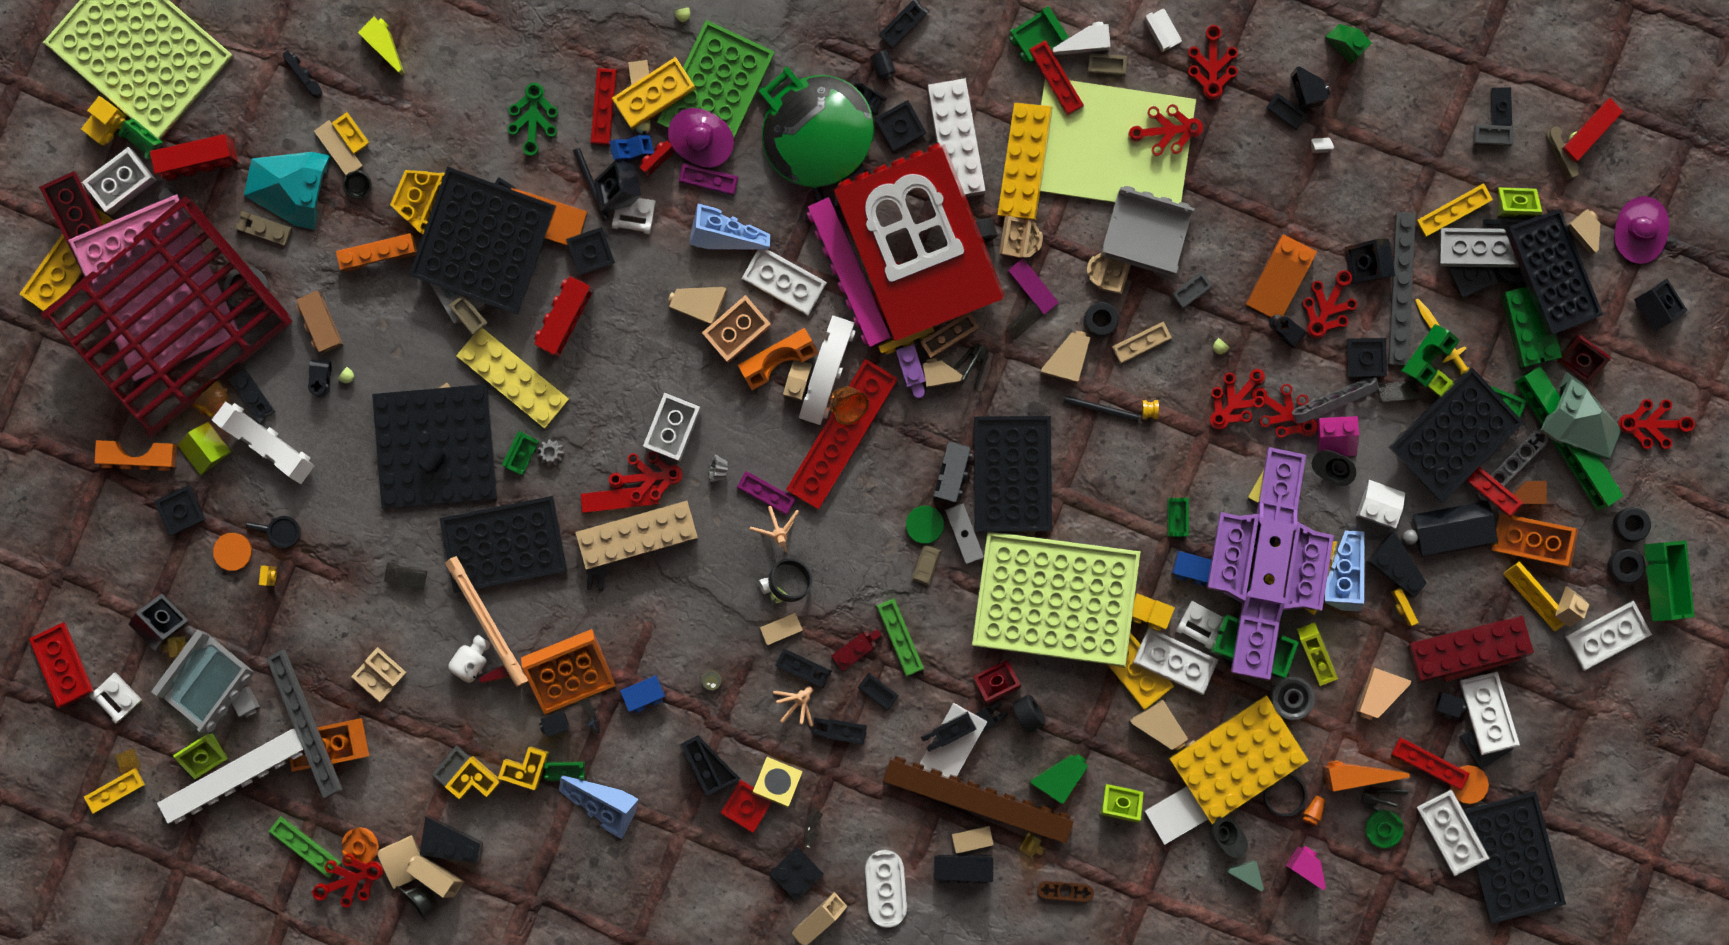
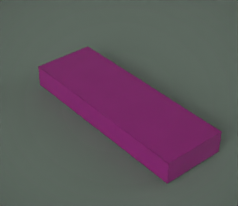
(708, 179)
(1033, 286)
(766, 492)

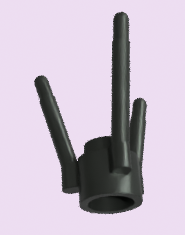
(978, 354)
(1370, 797)

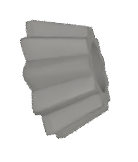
(550, 452)
(718, 469)

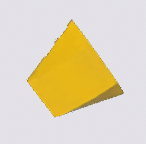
(417, 196)

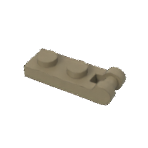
(1568, 166)
(264, 228)

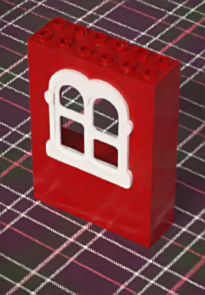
(935, 283)

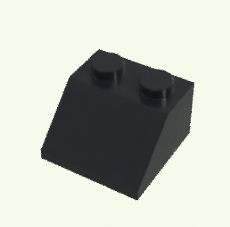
(1309, 88)
(617, 186)
(1370, 261)
(1660, 305)
(157, 622)

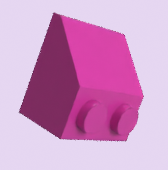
(1338, 435)
(1307, 865)

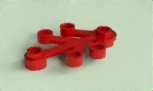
(1212, 65)
(1168, 130)
(1328, 308)
(1236, 401)
(1285, 413)
(1652, 424)
(649, 477)
(350, 879)

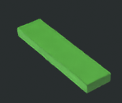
(900, 637)
(303, 845)

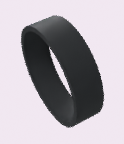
(799, 565)
(1298, 809)

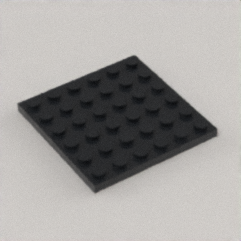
(482, 240)
(453, 421)

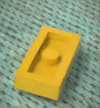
(350, 133)
(267, 575)
(1403, 607)

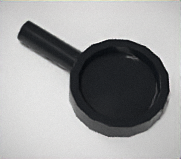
(281, 531)

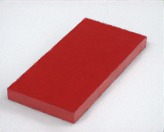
(61, 665)

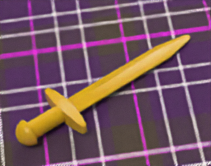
(1431, 321)

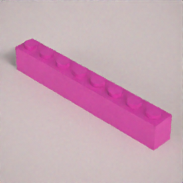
(849, 272)

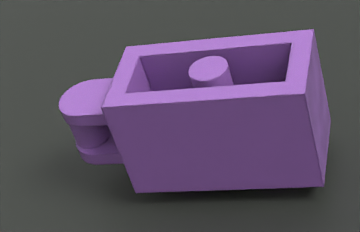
(911, 370)

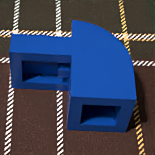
(632, 148)

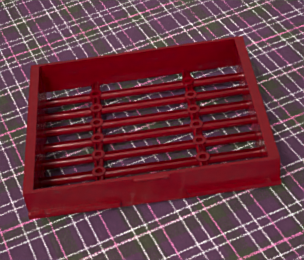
(236, 262)

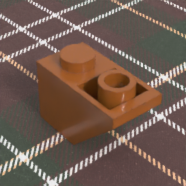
(1532, 493)

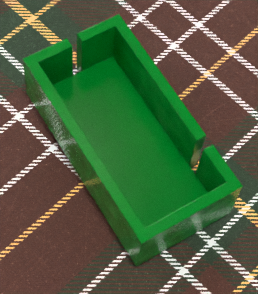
(1527, 330)
(1669, 580)
(1225, 644)

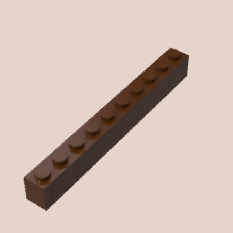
(978, 800)

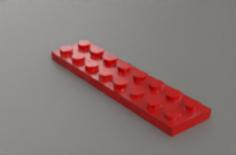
(839, 441)

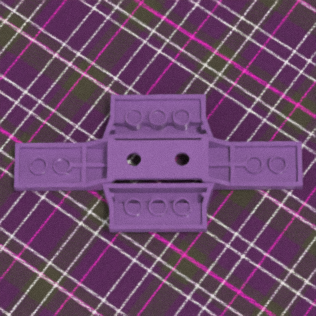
(1296, 565)

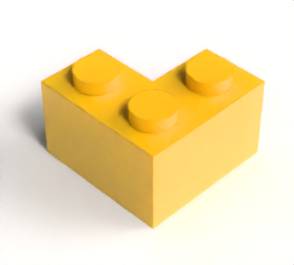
(103, 121)
(1151, 612)
(529, 772)
(473, 774)

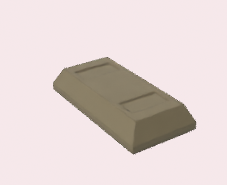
(1107, 64)
(467, 314)
(926, 565)

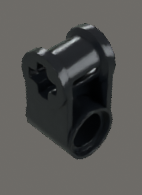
(871, 96)
(1289, 331)
(319, 375)

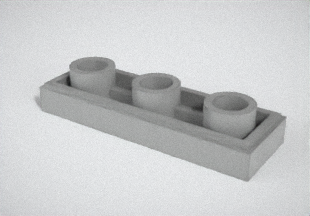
(968, 545)

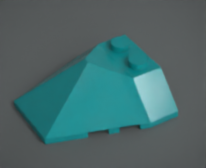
(288, 185)

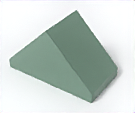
(1248, 873)

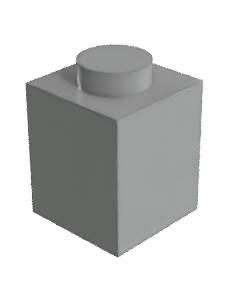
(246, 703)

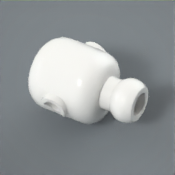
(469, 660)

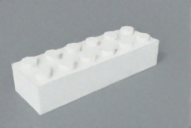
(956, 130)

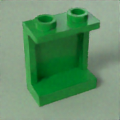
(1036, 30)

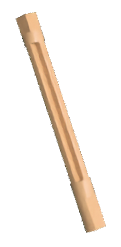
(506, 656)

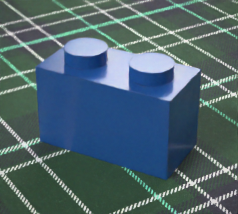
(1191, 567)
(643, 693)

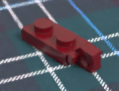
(855, 649)

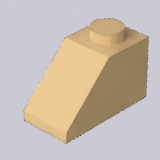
(1586, 230)
(939, 373)
(797, 380)
(1571, 607)

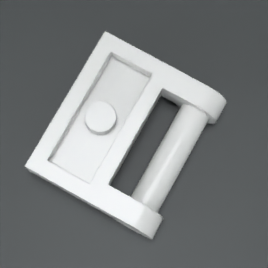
(640, 209)
(1203, 618)
(120, 693)

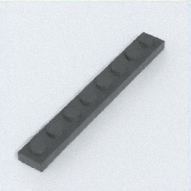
(1402, 288)
(304, 724)

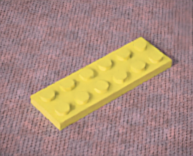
(512, 377)

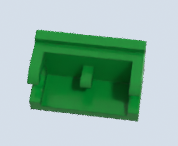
(140, 137)
(520, 453)
(1178, 517)
(556, 770)

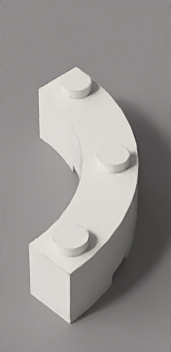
(826, 370)
(263, 441)

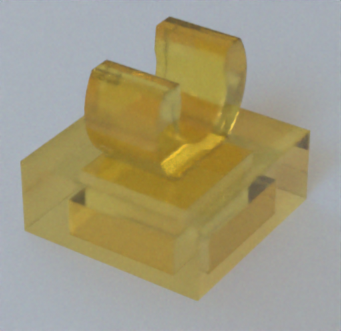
(174, 646)
(127, 760)
(1031, 845)

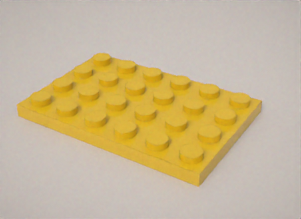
(1239, 759)

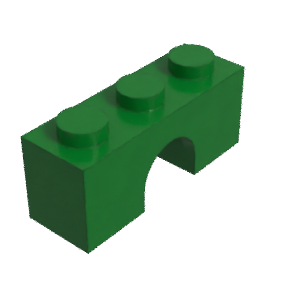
(1436, 342)

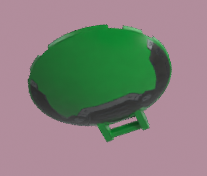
(816, 129)

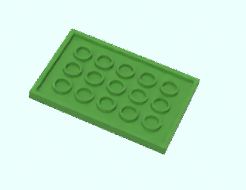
(725, 75)

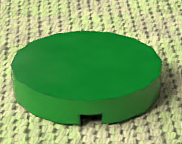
(924, 524)
(1384, 828)

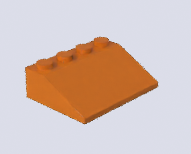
(567, 671)

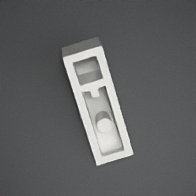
(1090, 39)

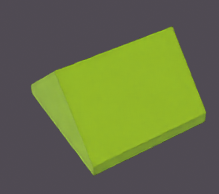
(1518, 203)
(204, 447)
(201, 756)
(1122, 803)

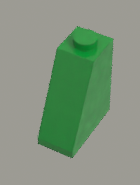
(1348, 41)
(1061, 777)

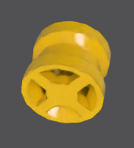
(1150, 409)

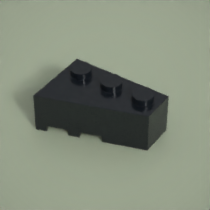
(963, 868)

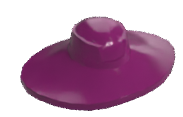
(701, 137)
(1641, 230)

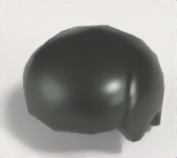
(357, 184)

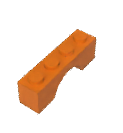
(369, 253)
(795, 347)
(160, 455)

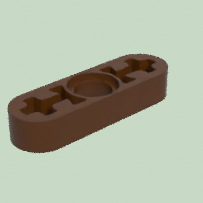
(1080, 886)

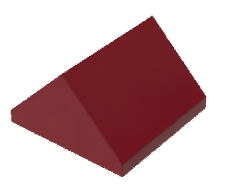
(1583, 358)
(997, 681)

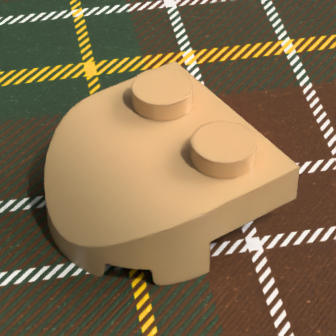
(1020, 238)
(1108, 273)

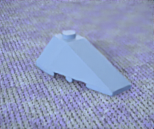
(717, 231)
(1346, 576)
(609, 805)

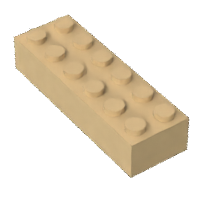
(636, 535)

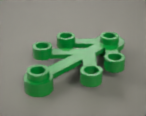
(532, 116)

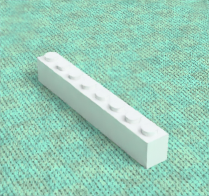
(231, 776)

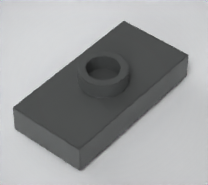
(1493, 135)
(1192, 290)
(450, 765)

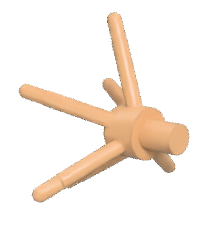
(779, 534)
(801, 699)

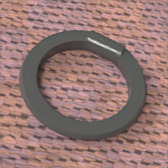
(232, 275)

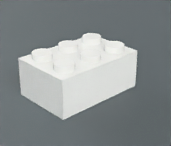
(119, 181)
(672, 427)

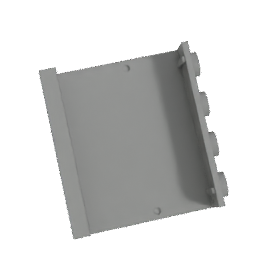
(1147, 231)

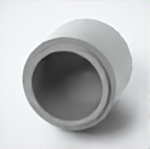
(166, 192)
(1409, 537)

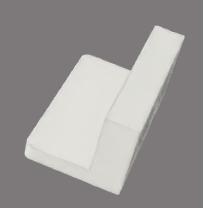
(1162, 30)

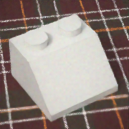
(1381, 504)

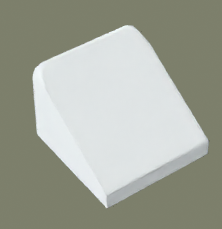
(1321, 145)

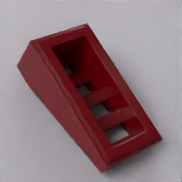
(496, 674)

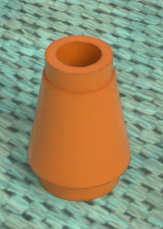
(1314, 811)

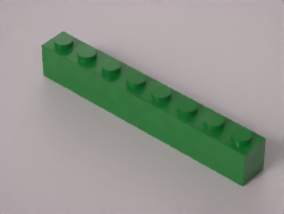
(1585, 466)

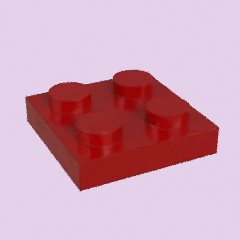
(653, 162)
(745, 806)

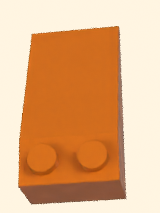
(565, 222)
(1281, 276)
(1536, 540)
(342, 741)
(1347, 776)

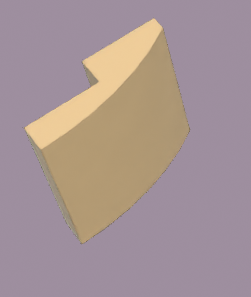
(378, 675)
(396, 859)

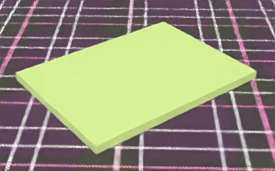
(140, 56)
(1092, 150)
(1056, 598)

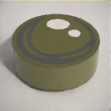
(711, 680)

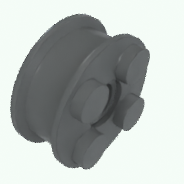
(1304, 702)

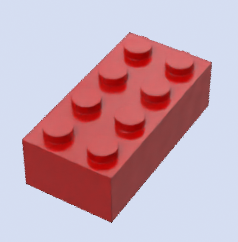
(194, 157)
(563, 317)

